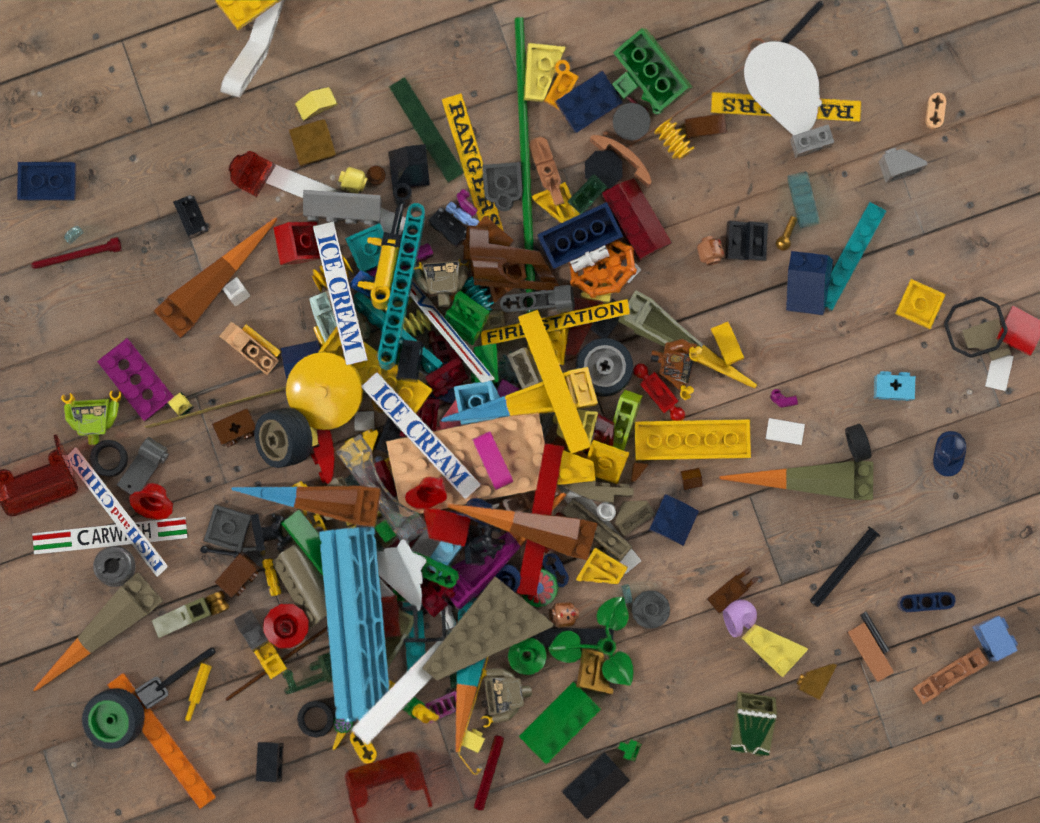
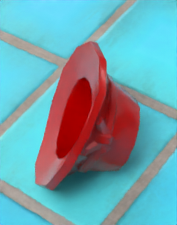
(152, 502)
(289, 618)

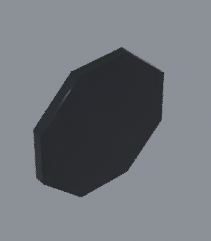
(605, 166)

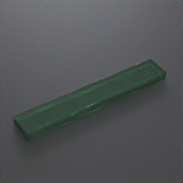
(426, 130)

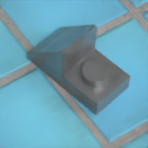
(251, 630)

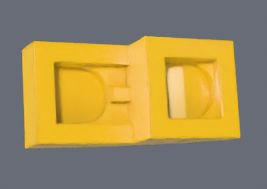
(727, 343)
(270, 660)

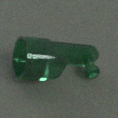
(323, 662)

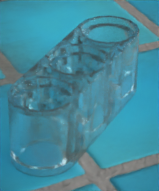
(803, 199)

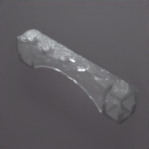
(359, 460)

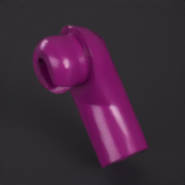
(464, 203)
(782, 401)

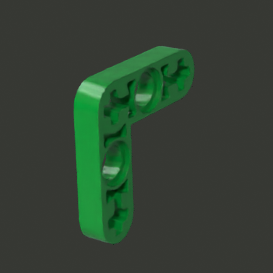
(442, 580)

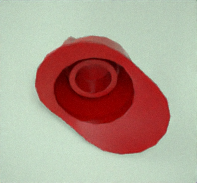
(427, 493)

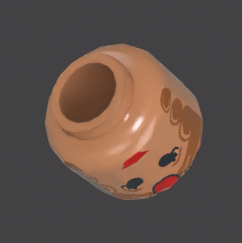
(710, 251)
(563, 614)

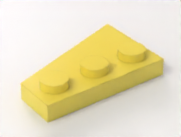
(540, 69)
(774, 649)

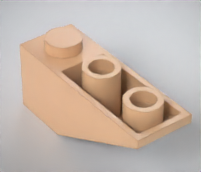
(249, 348)

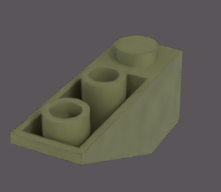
(182, 617)

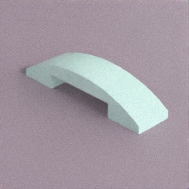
(323, 314)

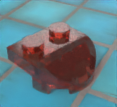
(250, 172)

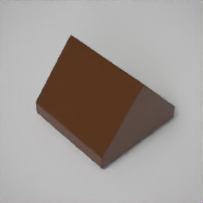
(691, 478)

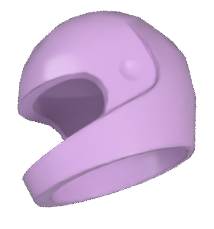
(741, 614)

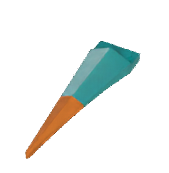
(466, 688)

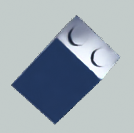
(808, 282)

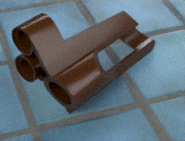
(489, 259)

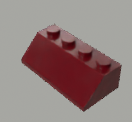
(636, 219)

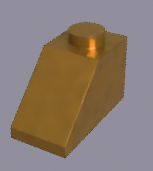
(816, 680)

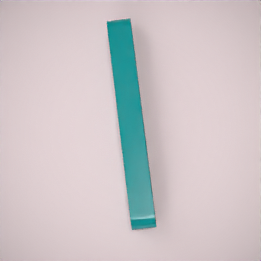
(401, 294)

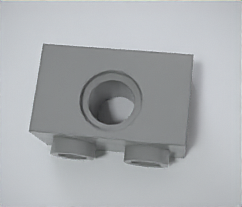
(812, 141)

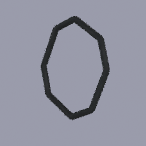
(983, 351)

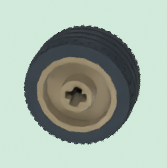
(283, 437)

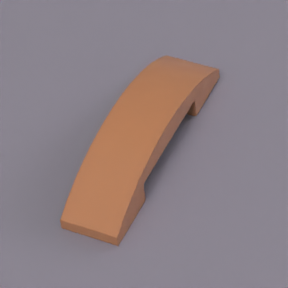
(604, 143)
(950, 675)

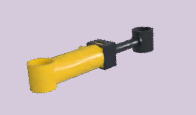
(389, 252)

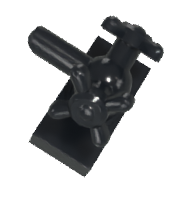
(269, 533)
(477, 543)

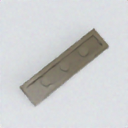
(604, 534)

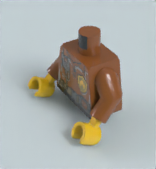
(678, 363)

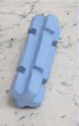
(461, 215)

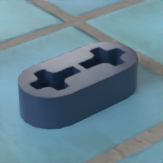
(559, 566)

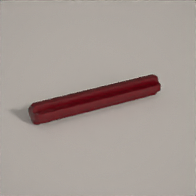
(489, 773)

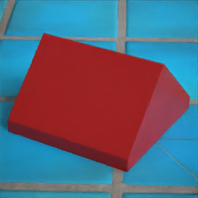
(447, 526)

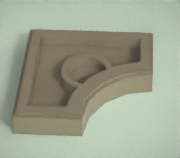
(984, 337)

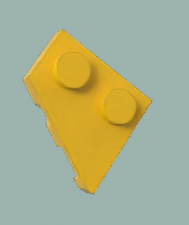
(561, 212)
(575, 469)
(602, 568)

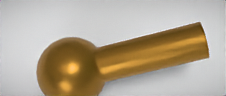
(783, 242)

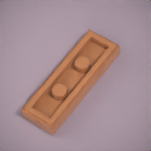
(870, 652)

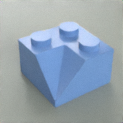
(995, 638)

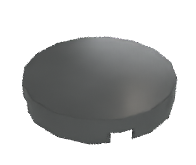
(631, 121)
(650, 609)

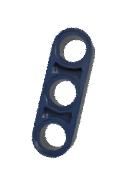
(935, 598)

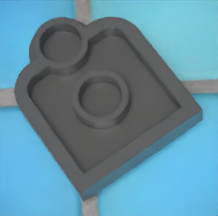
(502, 184)

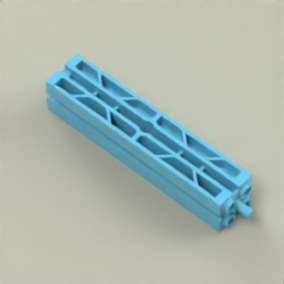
(354, 620)

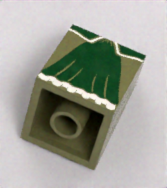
(753, 724)

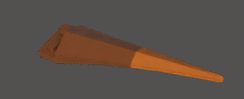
(191, 300)
(563, 534)

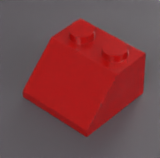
(296, 242)

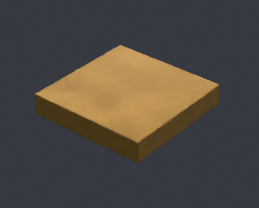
(312, 142)

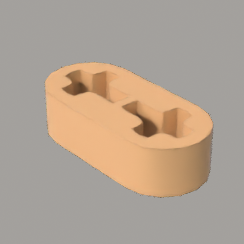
(931, 110)

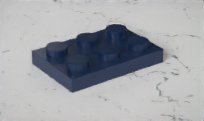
(588, 101)
(46, 181)

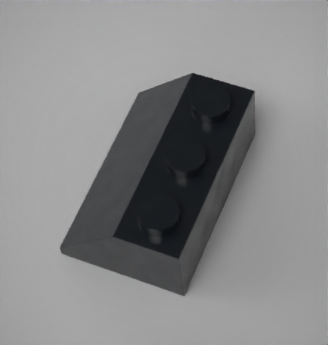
(595, 785)

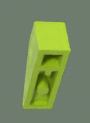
(625, 417)

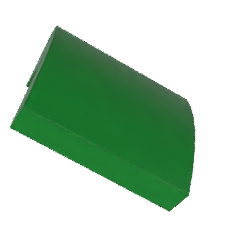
(467, 317)

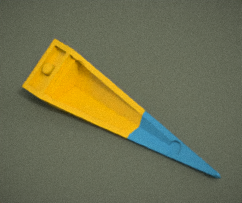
(533, 399)

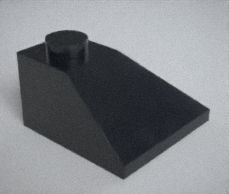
(409, 166)

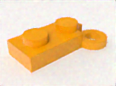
(562, 84)

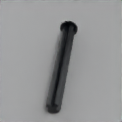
(844, 567)

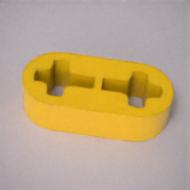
(359, 749)

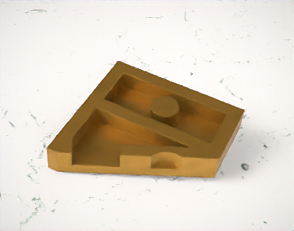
(590, 672)

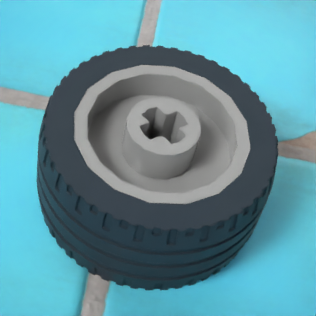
(615, 357)

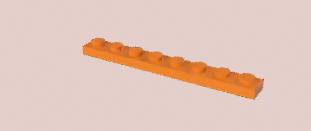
(169, 750)

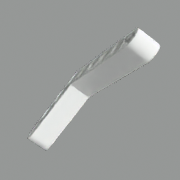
(253, 53)

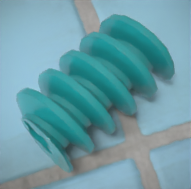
(477, 293)

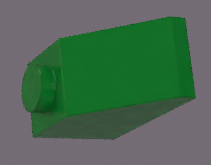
(385, 531)

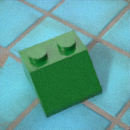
(488, 356)

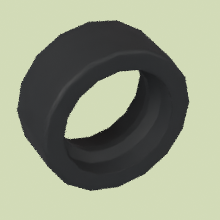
(858, 443)
(112, 472)
(301, 716)

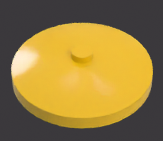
(325, 390)

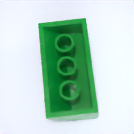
(652, 69)
(559, 723)

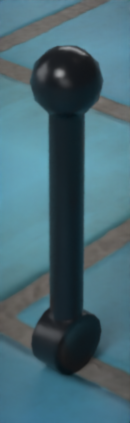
(204, 549)

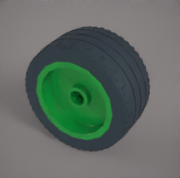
(113, 718)

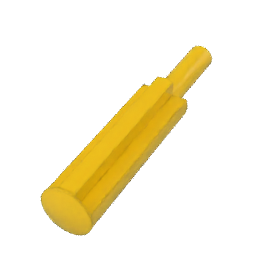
(198, 688)

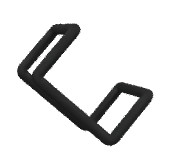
(416, 639)

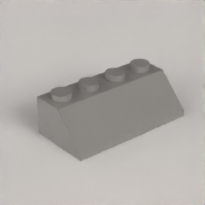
(342, 206)

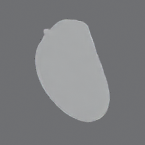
(784, 84)

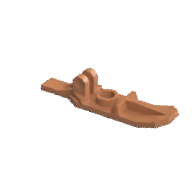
(544, 160)

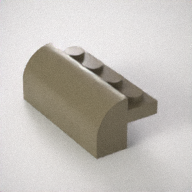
(303, 583)

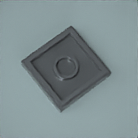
(227, 528)

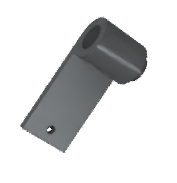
(144, 465)

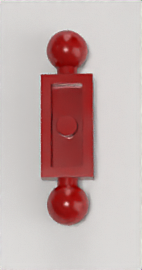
(659, 392)

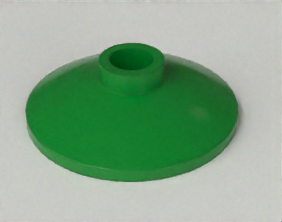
(530, 664)

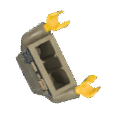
(442, 279)
(503, 695)

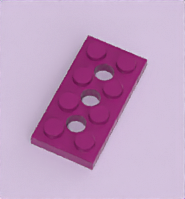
(122, 379)

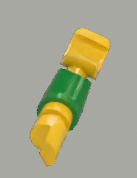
(417, 709)

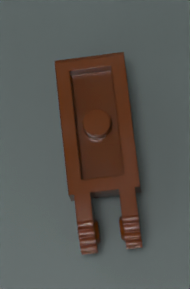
(731, 591)

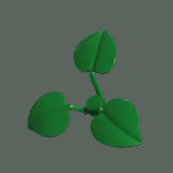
(619, 667)

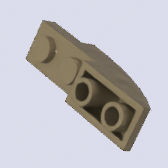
(599, 493)

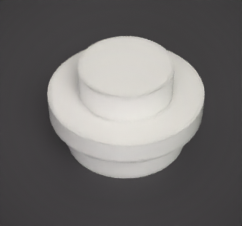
(605, 511)

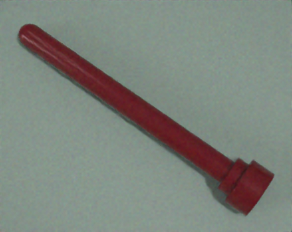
(113, 245)

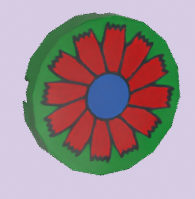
(546, 590)

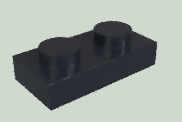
(605, 327)

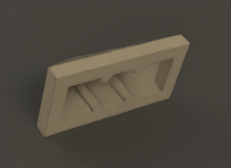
(525, 367)
(632, 515)

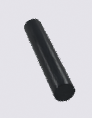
(873, 630)

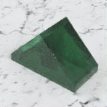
(587, 194)

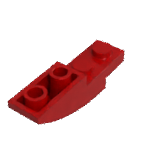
(325, 455)

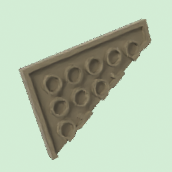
(489, 626)

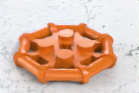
(609, 274)

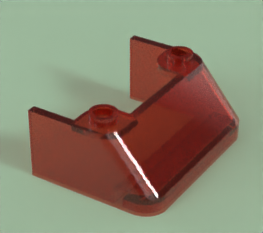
(38, 486)
(384, 771)

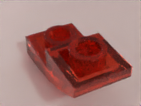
(391, 616)

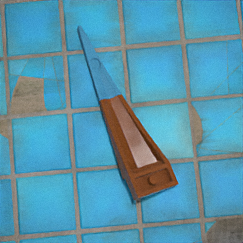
(345, 503)

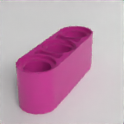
(493, 460)

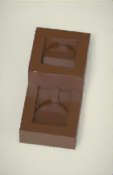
(705, 126)

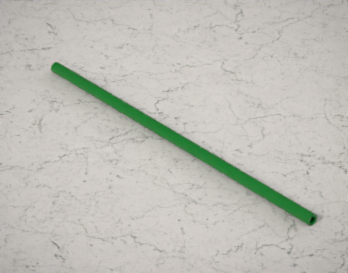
(524, 149)

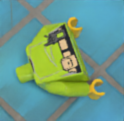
(91, 416)

